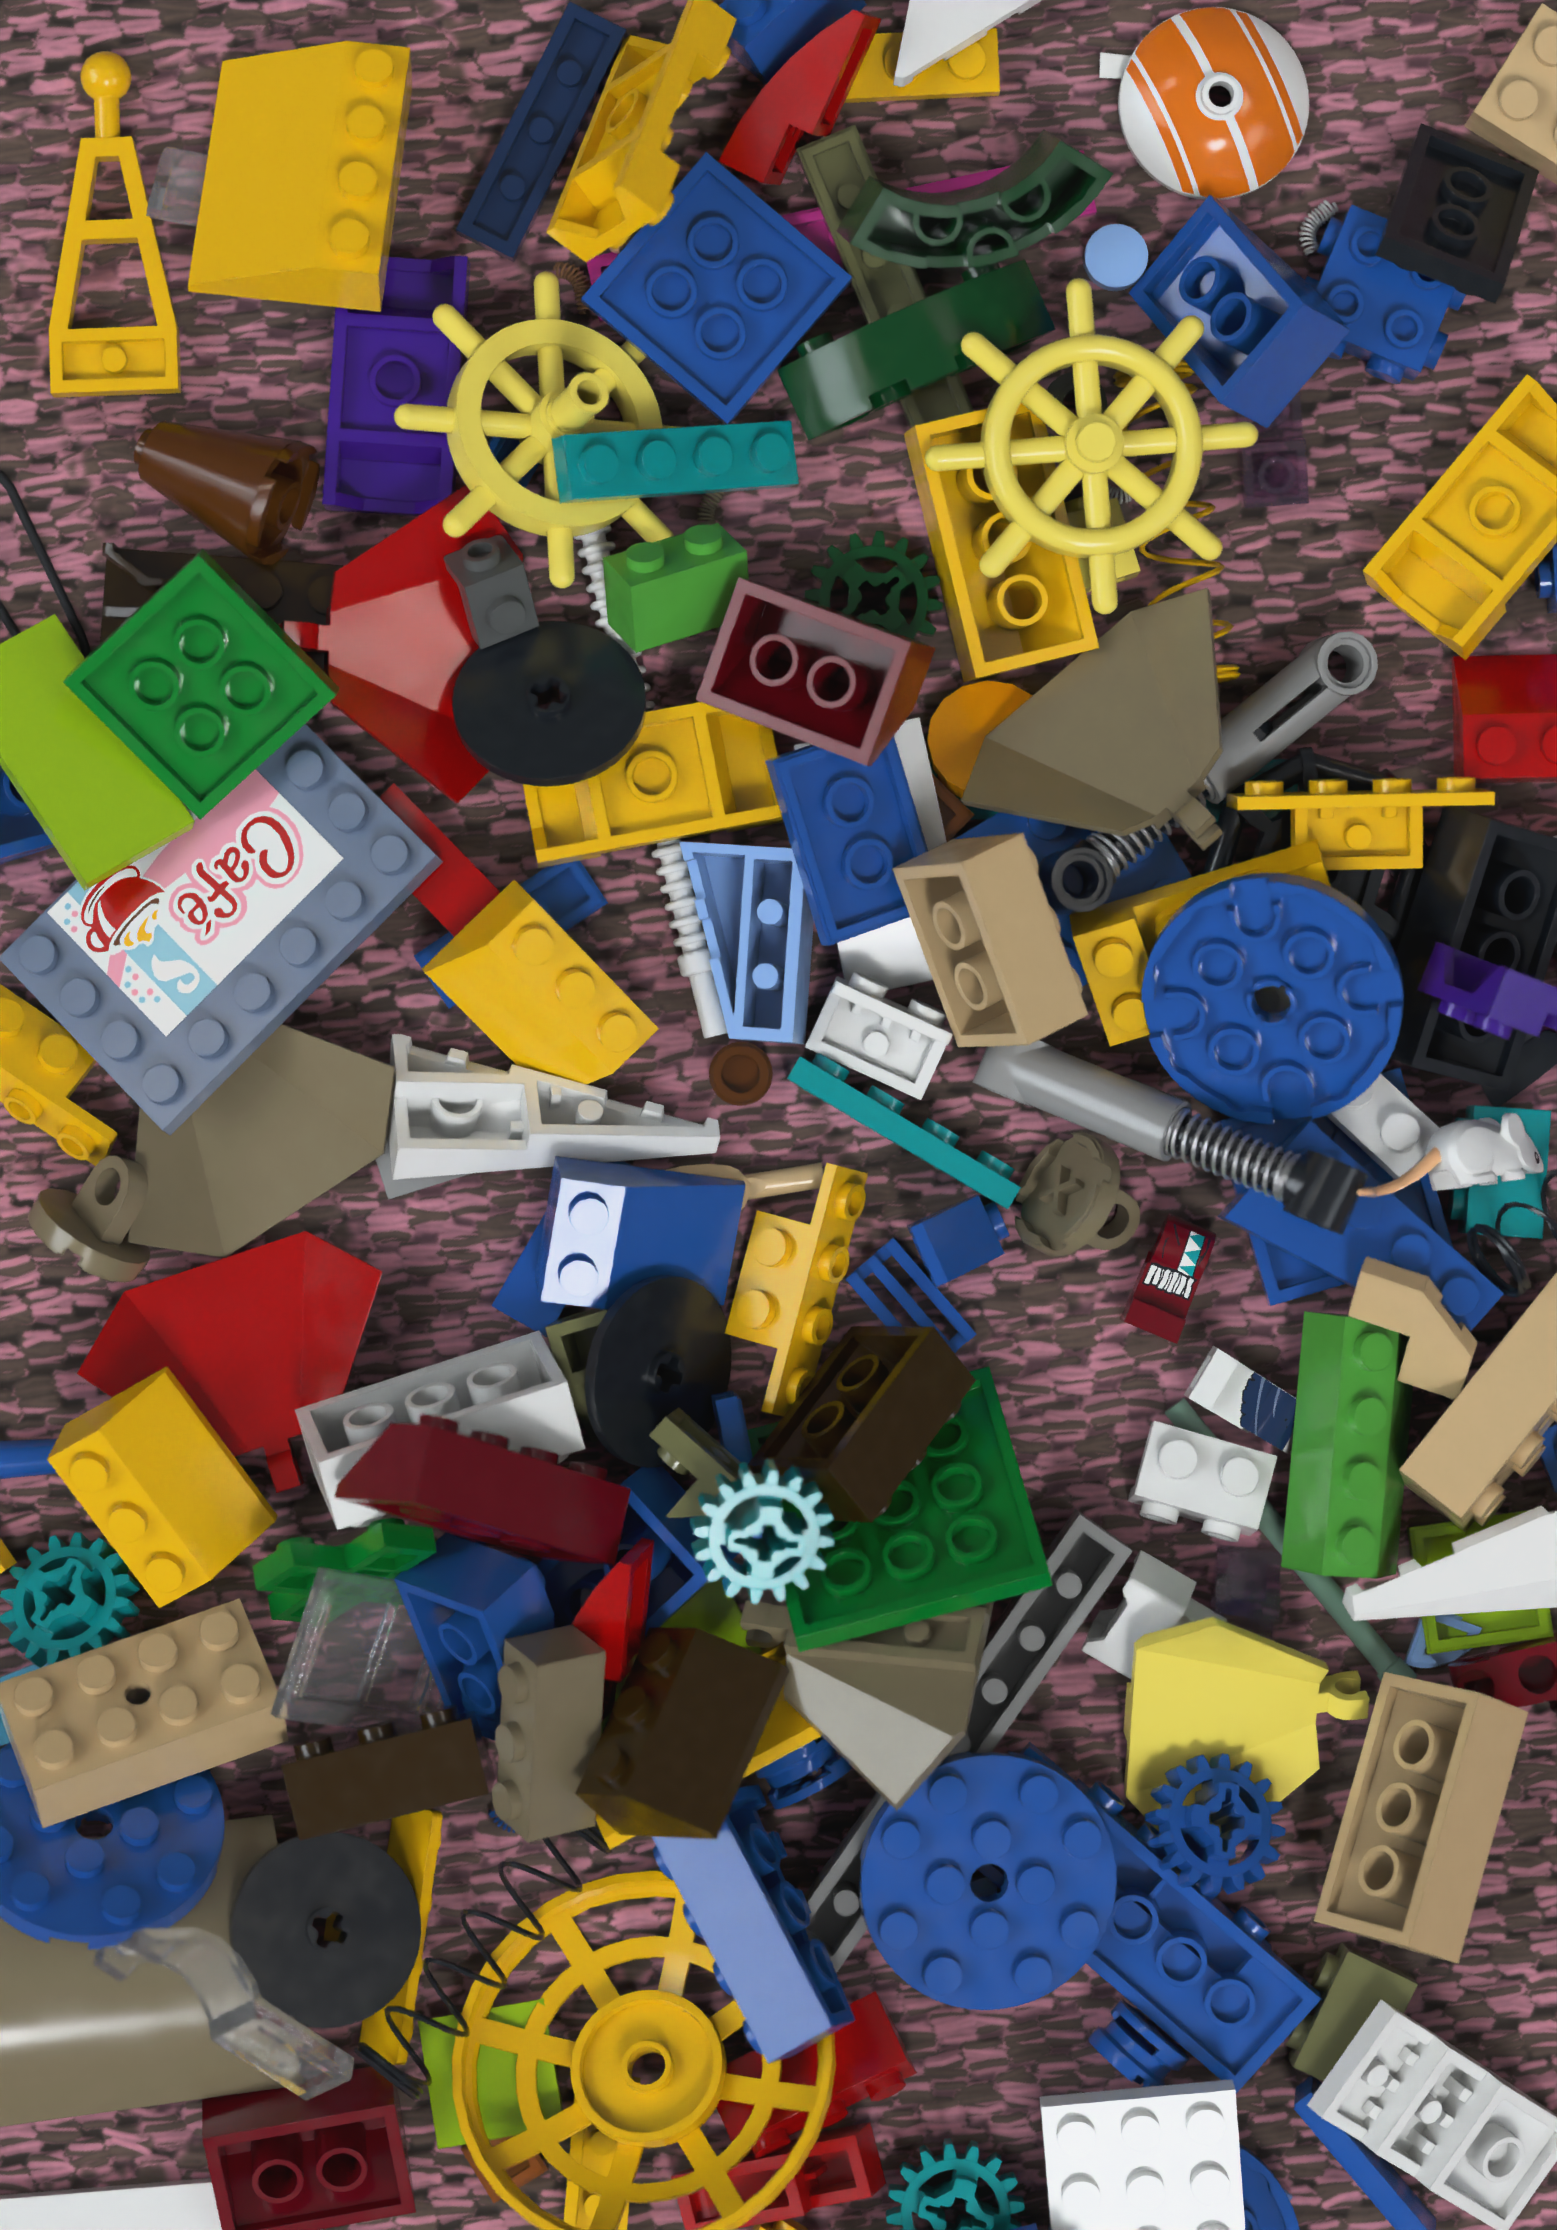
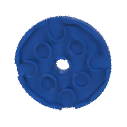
(1274, 934)
(106, 1888)
(999, 1945)

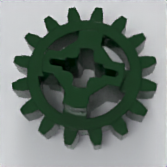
(856, 578)

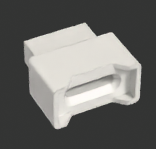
(1153, 1601)

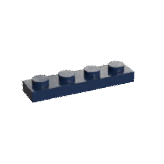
(541, 131)

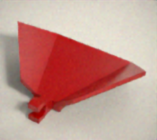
(400, 642)
(246, 1340)

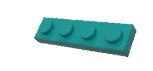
(674, 461)
(930, 1142)

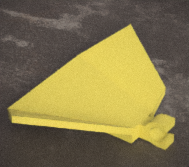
(1229, 1693)

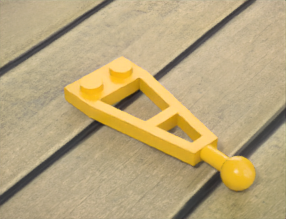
(111, 358)

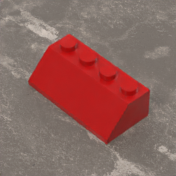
(1505, 718)

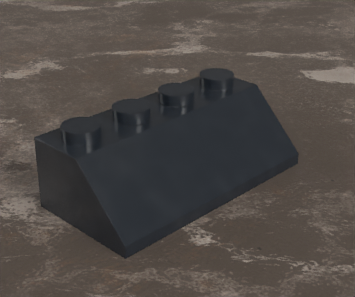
(1493, 897)

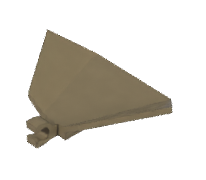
(1116, 732)
(262, 1144)
(887, 1697)

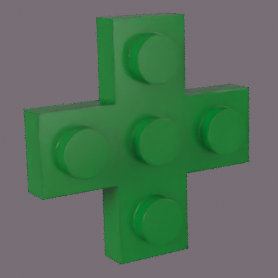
(381, 1551)

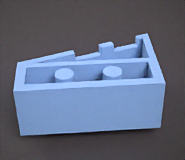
(756, 937)

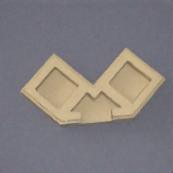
(1410, 1304)

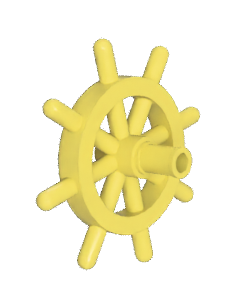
(541, 418)
(1091, 446)

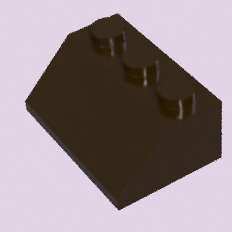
(869, 1417)
(681, 1735)
(387, 1772)

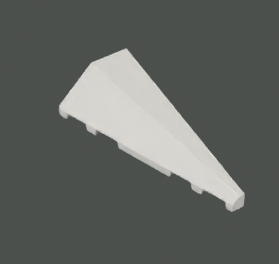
(481, 1119)
(1489, 1572)

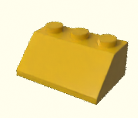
(538, 992)
(161, 1486)

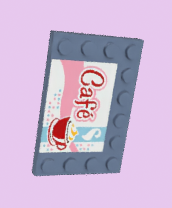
(224, 929)

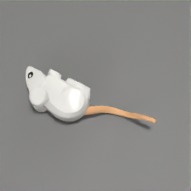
(1471, 1155)

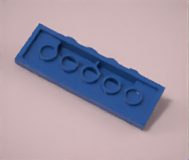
(1188, 1955)

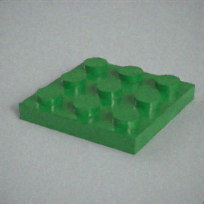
(201, 684)

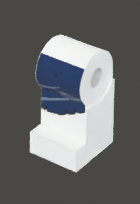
(1244, 1399)

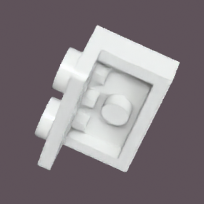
(880, 1035)
(1202, 1482)

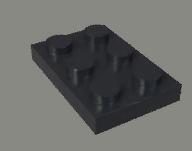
(1457, 213)

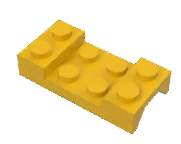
(621, 167)
(1478, 526)
(681, 779)
(1119, 935)

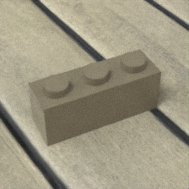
(547, 1730)

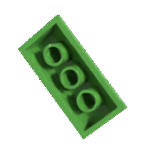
(1347, 1449)

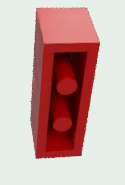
(868, 2064)

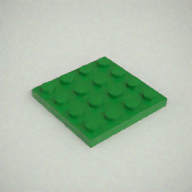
(944, 1544)

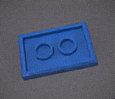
(847, 835)

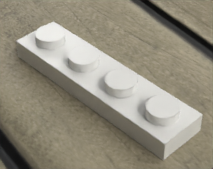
(1379, 1119)

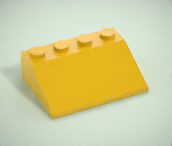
(304, 175)

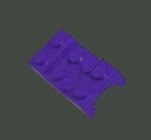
(375, 369)
(1488, 993)

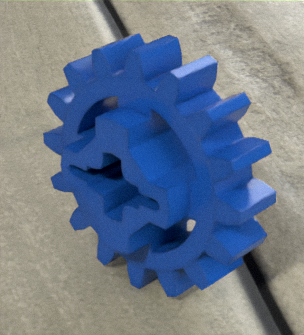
(1198, 1845)

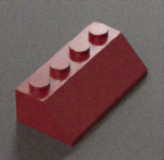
(490, 1492)

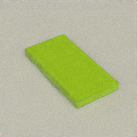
(71, 768)

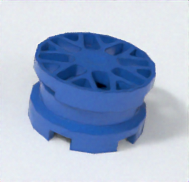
(801, 1763)
(1133, 2054)

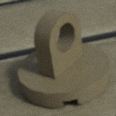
(1071, 1196)
(95, 1222)

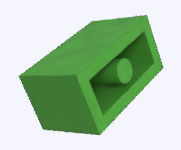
(673, 585)

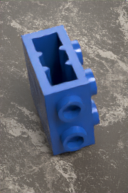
(1388, 309)

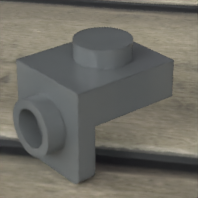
(492, 590)

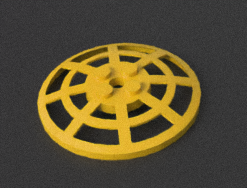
(603, 2065)

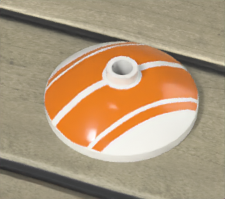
(1187, 138)

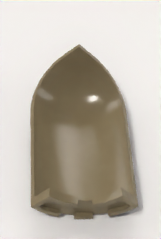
(107, 2045)

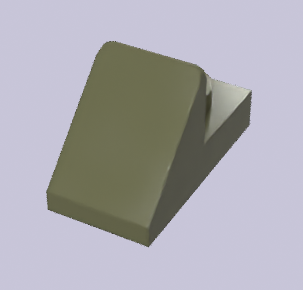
(691, 1449)

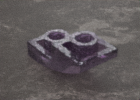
(1276, 465)

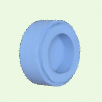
(1115, 257)

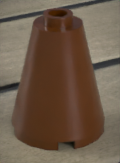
(232, 482)

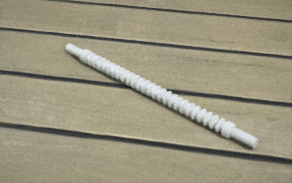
(696, 955)

